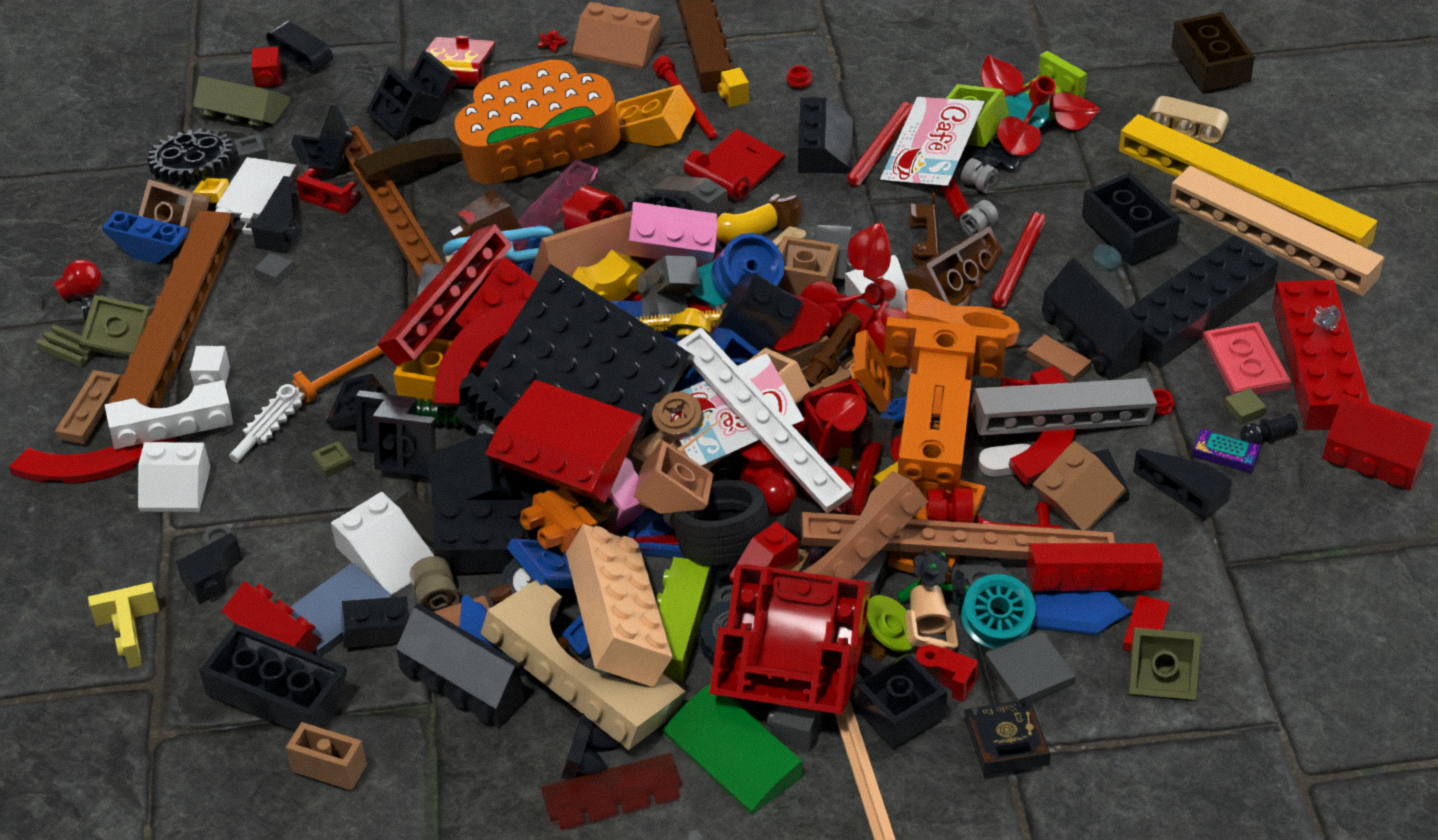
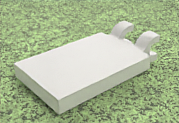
(253, 188)

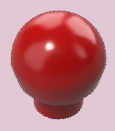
(79, 279)
(776, 489)

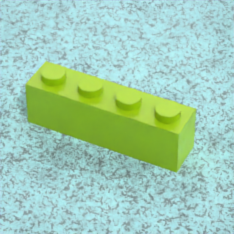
(682, 609)

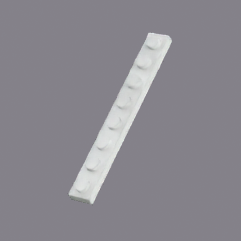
(766, 421)

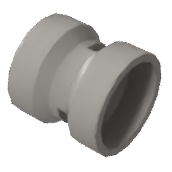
(981, 176)
(979, 217)

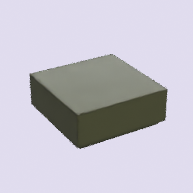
(1245, 405)
(332, 459)

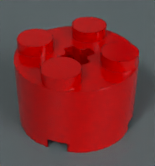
(590, 206)

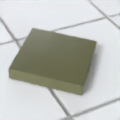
(113, 326)

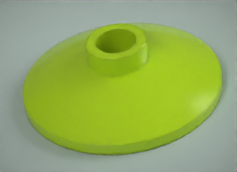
(888, 623)

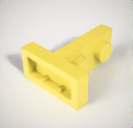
(120, 609)

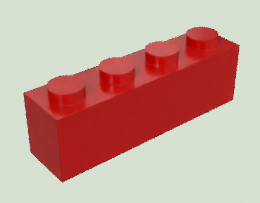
(1094, 566)

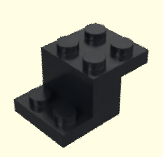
(412, 94)
(394, 432)

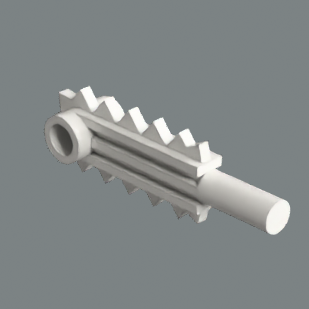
(258, 431)

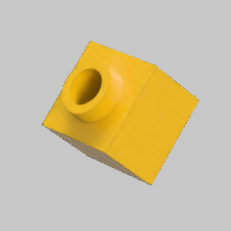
(734, 87)

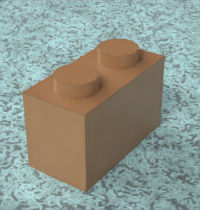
(326, 756)

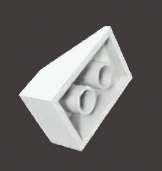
(380, 542)

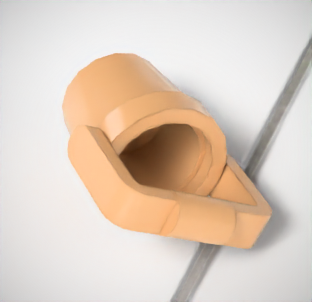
(928, 617)

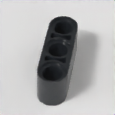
(299, 46)

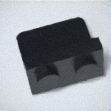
(328, 150)

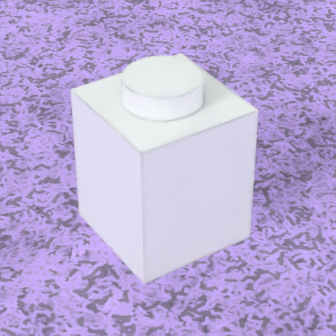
(209, 365)

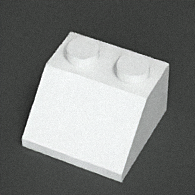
(172, 477)

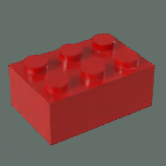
(502, 286)

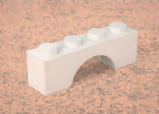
(135, 423)

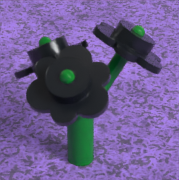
(932, 570)

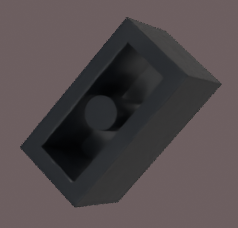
(373, 621)

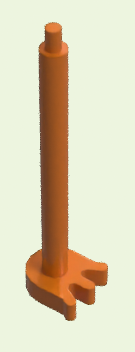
(310, 388)

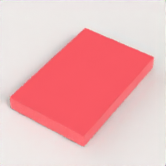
(1246, 359)

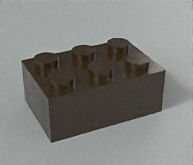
(1212, 51)

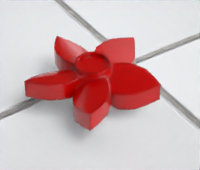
(552, 40)

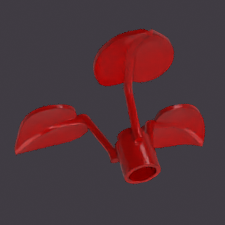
(1017, 135)
(869, 252)
(838, 410)

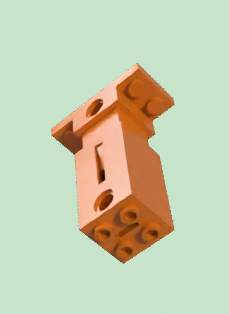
(939, 392)

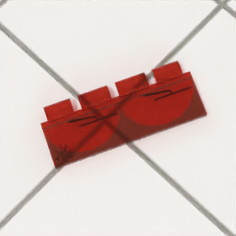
(602, 790)

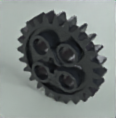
(191, 156)

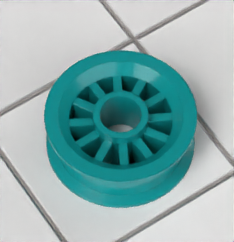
(978, 605)

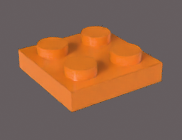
(871, 372)

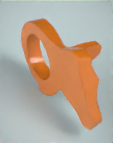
(927, 308)

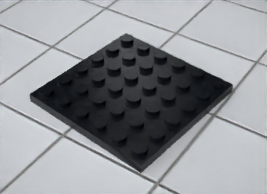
(585, 347)

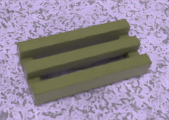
(69, 341)

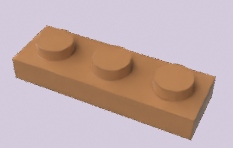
(87, 407)

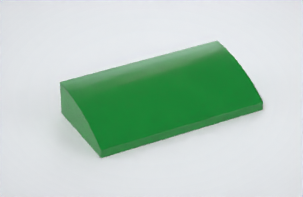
(734, 749)

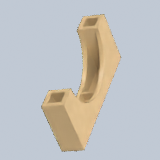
(618, 706)

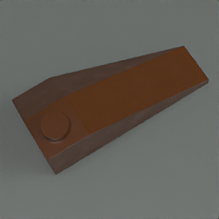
(957, 270)

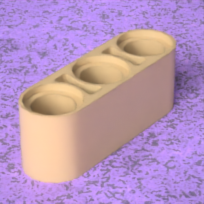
(1190, 119)

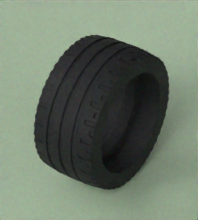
(725, 526)

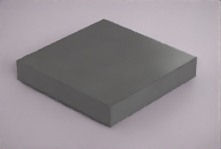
(1030, 668)

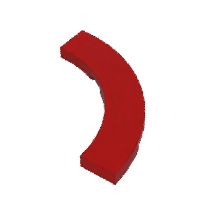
(467, 348)
(1049, 446)
(77, 467)

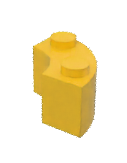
(611, 277)

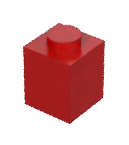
(266, 67)

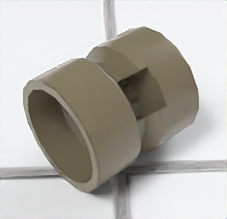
(433, 583)

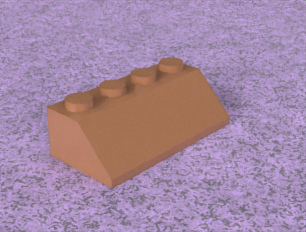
(584, 246)

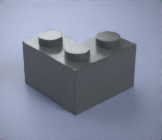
(666, 284)

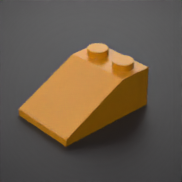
(655, 117)

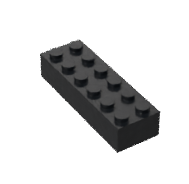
(1202, 298)

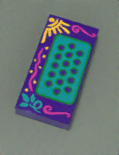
(1226, 450)

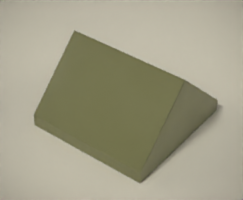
(1164, 663)

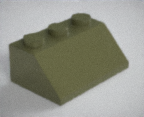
(239, 101)

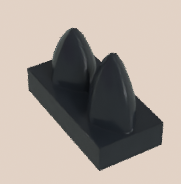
(585, 759)

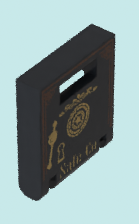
(1005, 728)

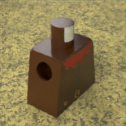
(484, 212)

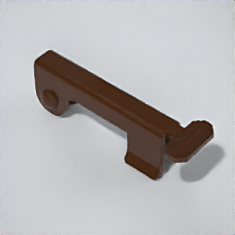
(924, 216)

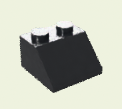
(759, 311)

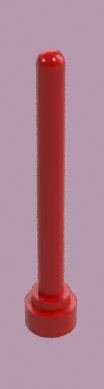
(665, 70)

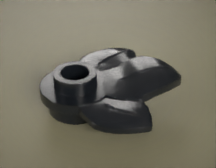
(993, 155)

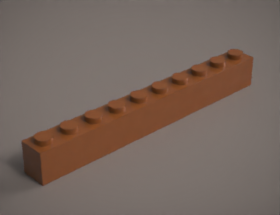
(176, 310)

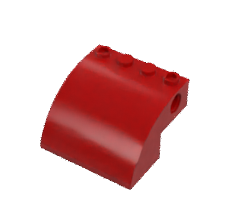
(791, 638)

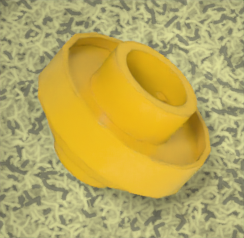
(688, 322)

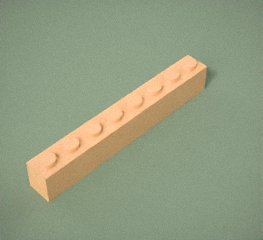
(1277, 230)

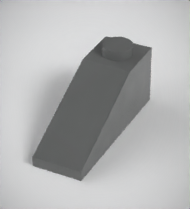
(699, 192)

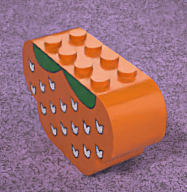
(535, 121)

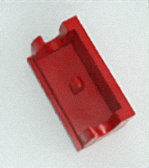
(327, 194)

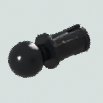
(1268, 429)

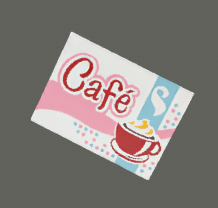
(932, 140)
(731, 431)

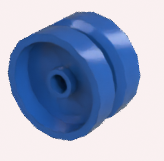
(746, 255)

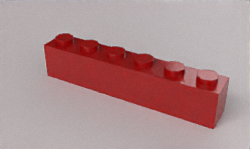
(444, 295)

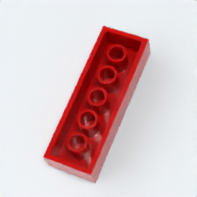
(1318, 360)

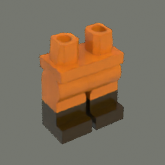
(563, 513)

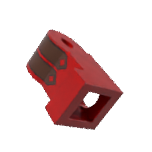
(949, 669)

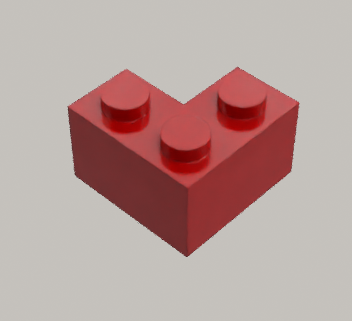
(816, 427)

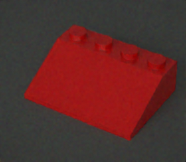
(565, 440)

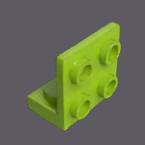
(1065, 75)

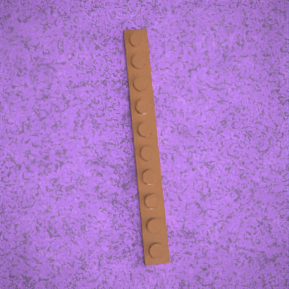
(948, 537)

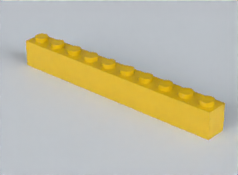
(1175, 152)

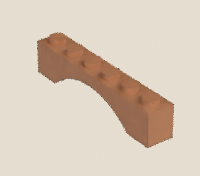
(885, 514)

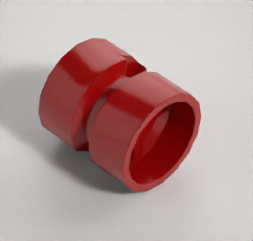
(950, 506)

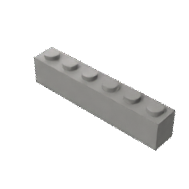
(1062, 406)

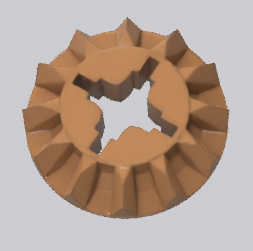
(674, 403)

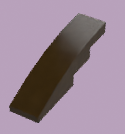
(404, 159)

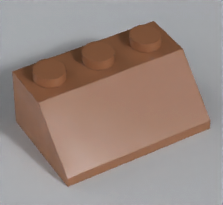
(617, 35)

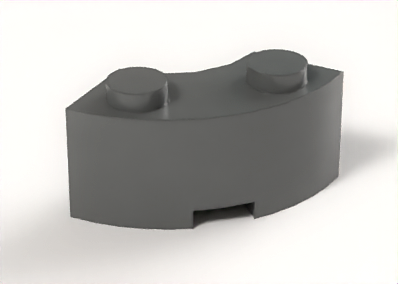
(837, 235)

